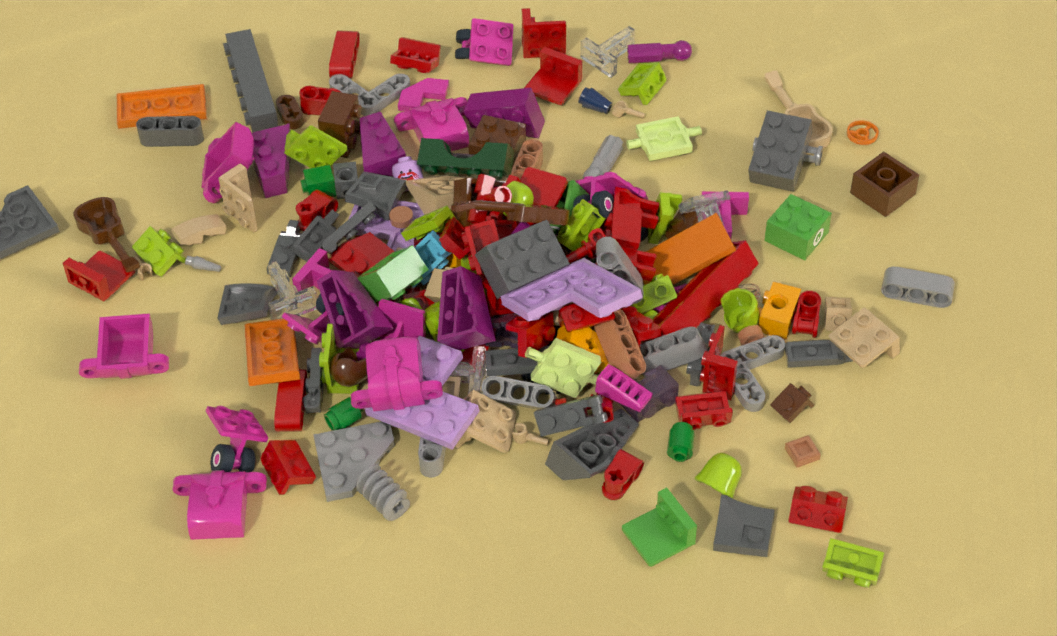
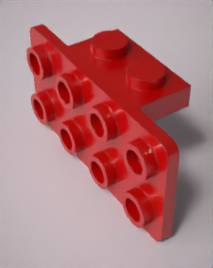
(546, 189)

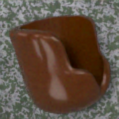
(347, 369)

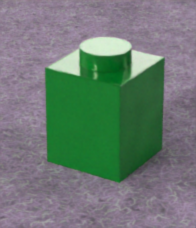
(318, 179)

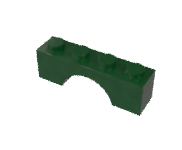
(491, 160)

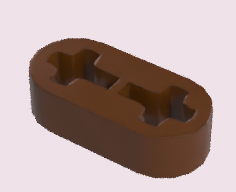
(292, 110)

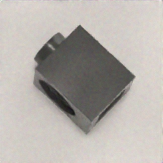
(345, 176)

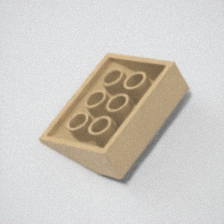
(435, 191)

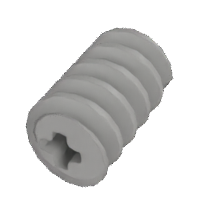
(382, 492)

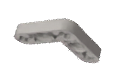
(372, 99)
(746, 364)

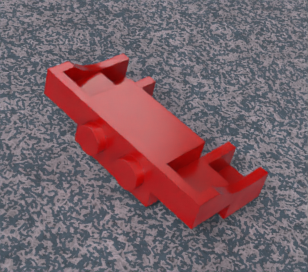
(625, 226)

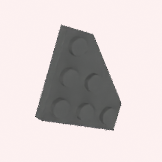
(23, 221)

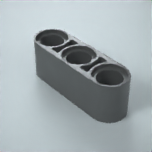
(170, 131)

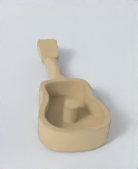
(821, 127)

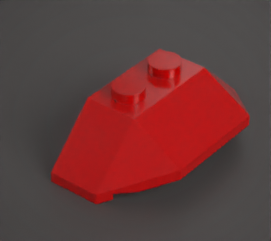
(360, 254)

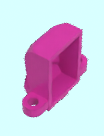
(437, 121)
(224, 154)
(124, 349)
(395, 376)
(218, 501)

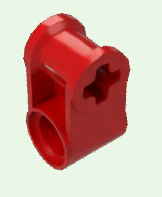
(314, 99)
(315, 205)
(807, 314)
(621, 474)

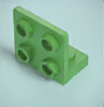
(661, 530)

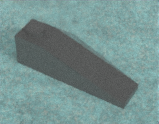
(590, 447)

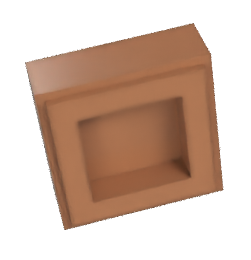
(802, 451)

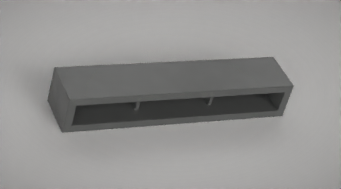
(251, 81)

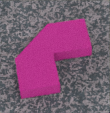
(427, 88)

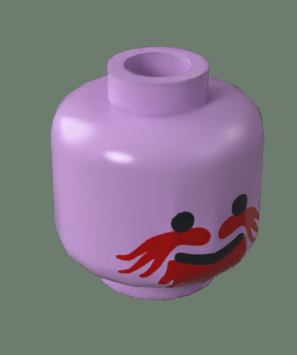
(407, 169)

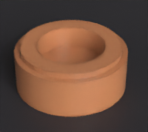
(401, 216)
(750, 334)

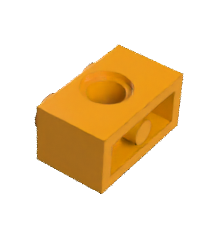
(778, 309)

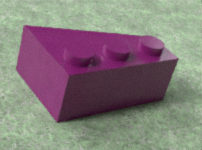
(511, 105)
(379, 145)
(270, 161)
(463, 310)
(362, 316)

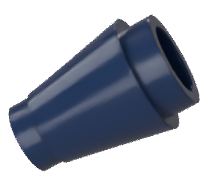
(594, 101)

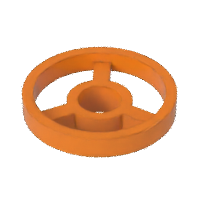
(855, 136)

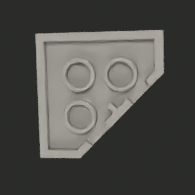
(346, 454)

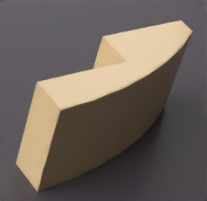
(193, 230)

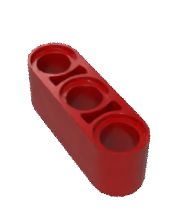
(344, 53)
(290, 404)

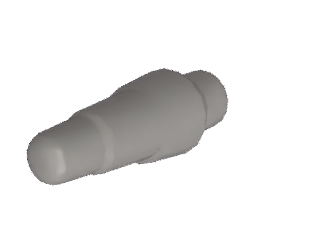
(202, 264)

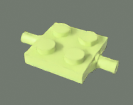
(664, 138)
(564, 367)

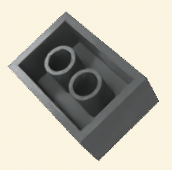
(780, 151)
(521, 258)

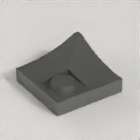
(379, 190)
(244, 302)
(743, 528)

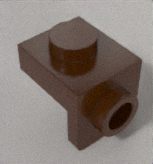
(792, 402)

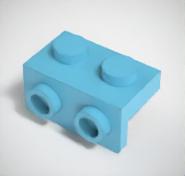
(432, 255)

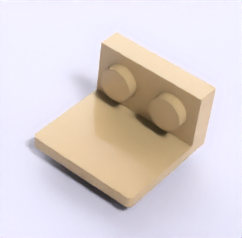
(237, 197)
(865, 338)
(491, 425)

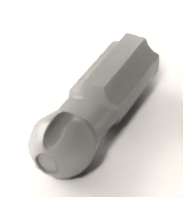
(605, 156)

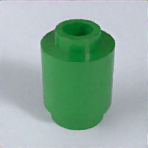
(342, 415)
(680, 442)

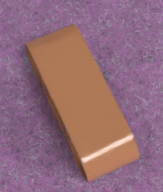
(529, 156)
(621, 345)

